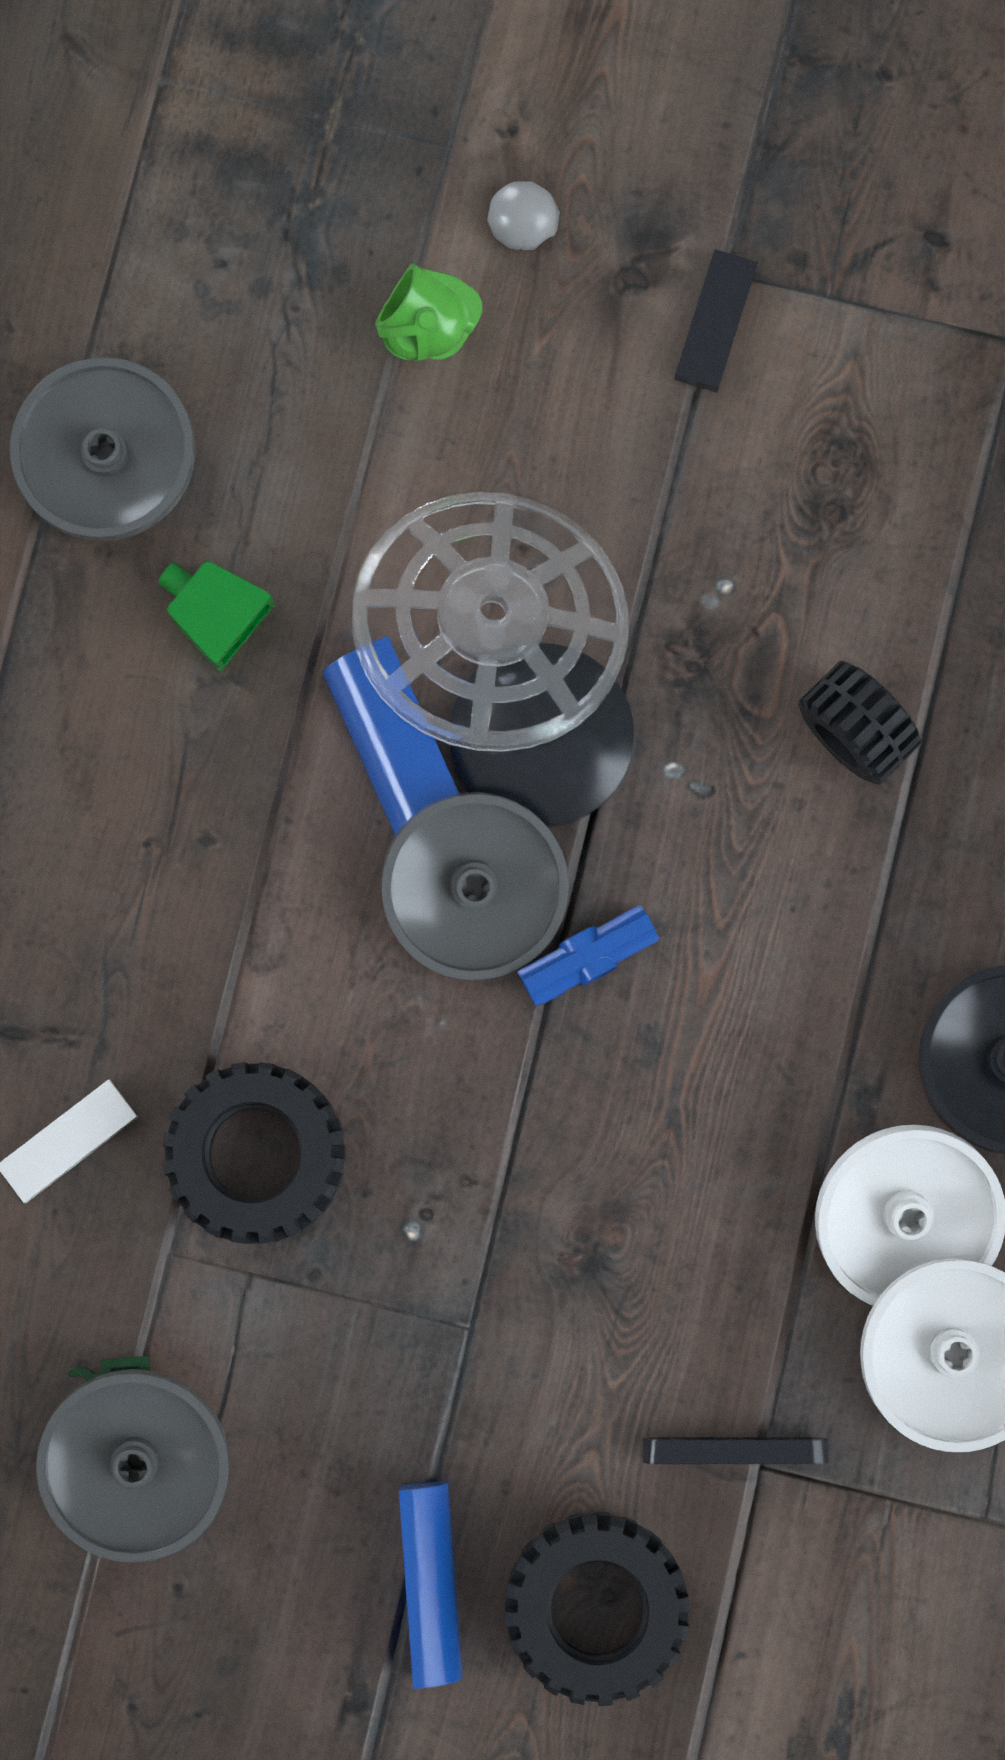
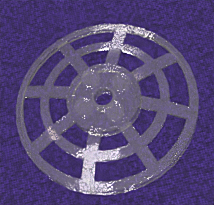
(486, 640)

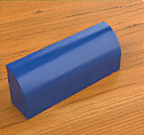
(397, 757)
(430, 1584)

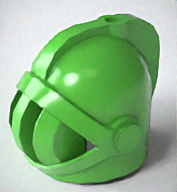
(428, 315)

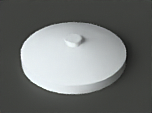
(904, 1203)
(939, 1355)

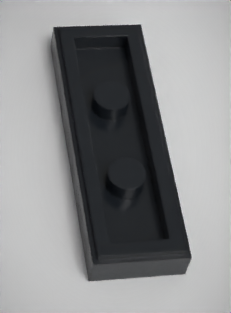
(716, 320)

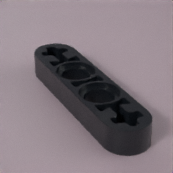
(735, 1450)

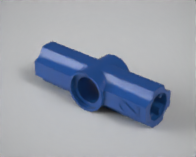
(588, 955)

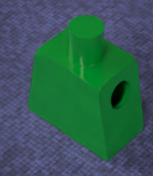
(215, 609)

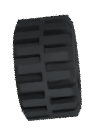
(859, 722)

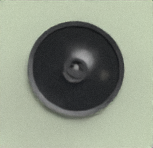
(560, 777)
(966, 1059)

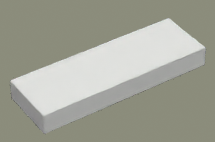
(67, 1141)

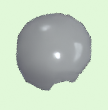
(523, 215)

